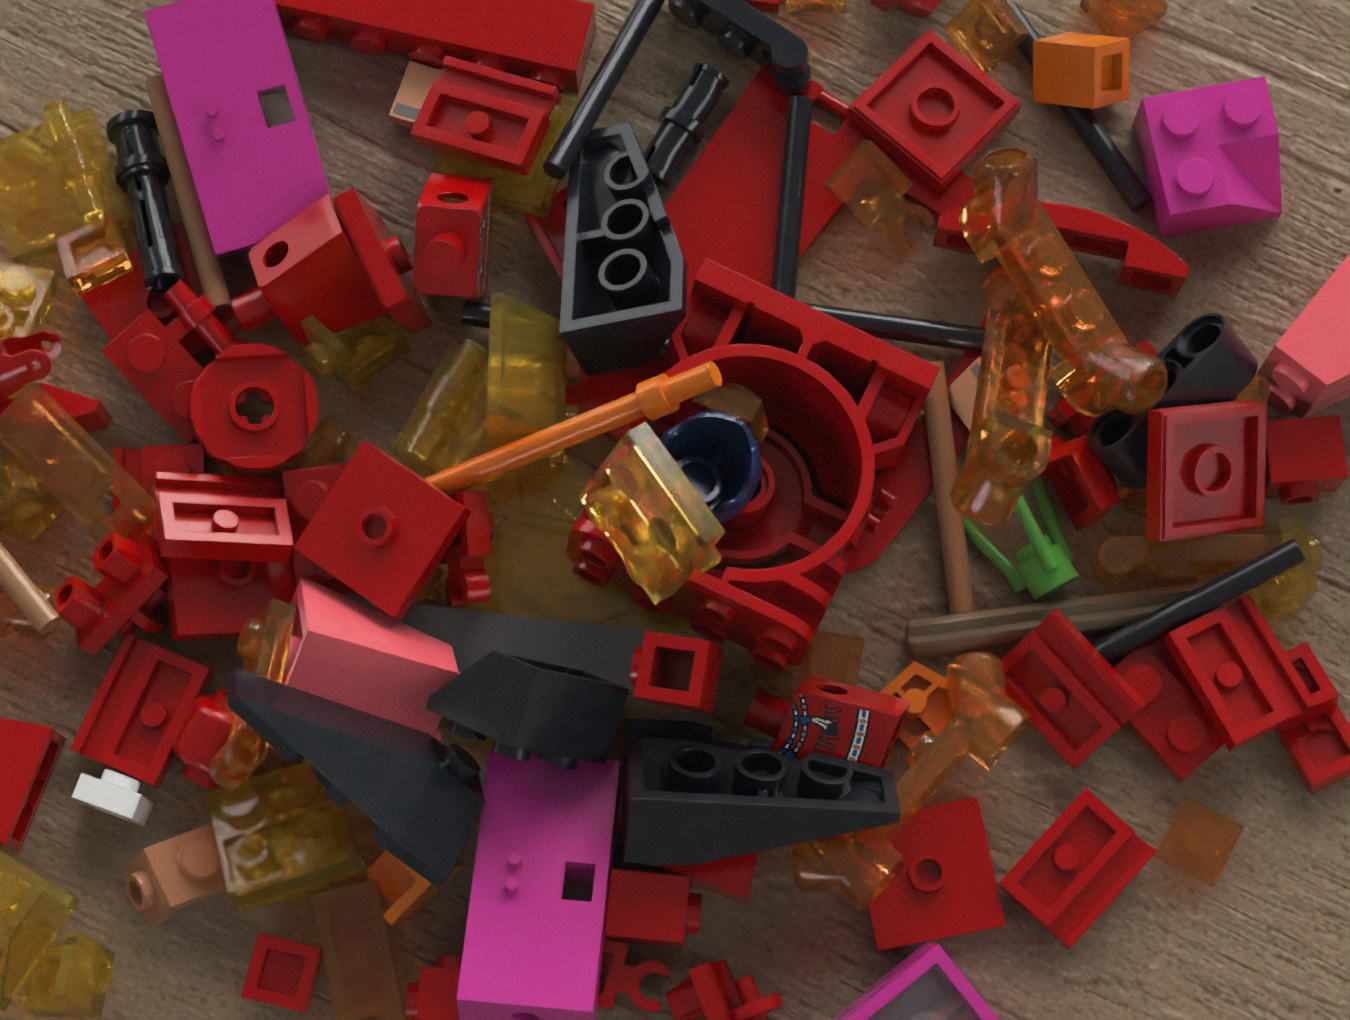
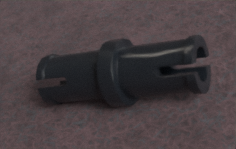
(684, 122)

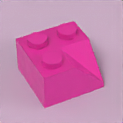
(1210, 156)

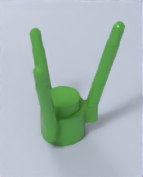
(1043, 562)

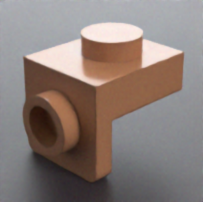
(175, 874)

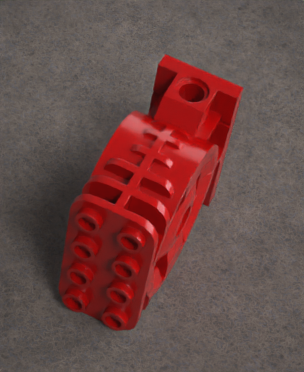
(810, 382)

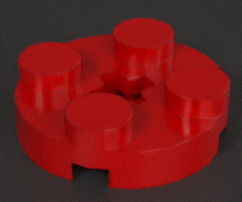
(230, 437)

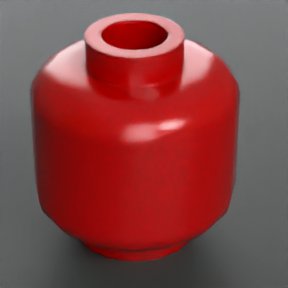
(202, 736)

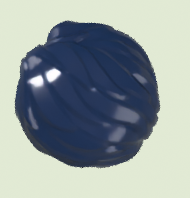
(717, 459)

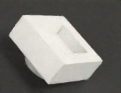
(114, 795)

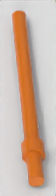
(652, 399)

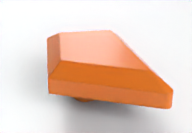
(928, 701)

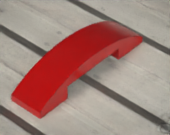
(1142, 258)

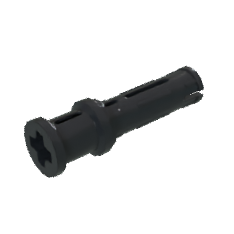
(143, 176)

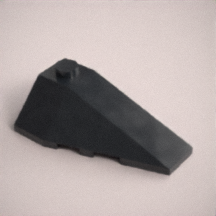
(717, 799)

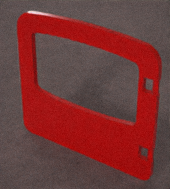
(730, 216)

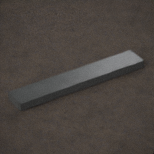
(584, 646)

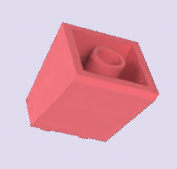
(1312, 358)
(365, 658)

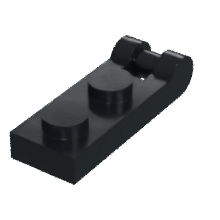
(751, 34)

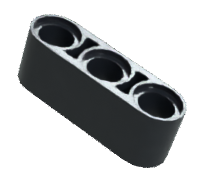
(1203, 367)

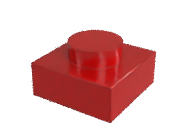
(282, 973)

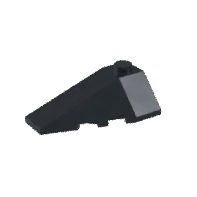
(620, 258)
(396, 774)

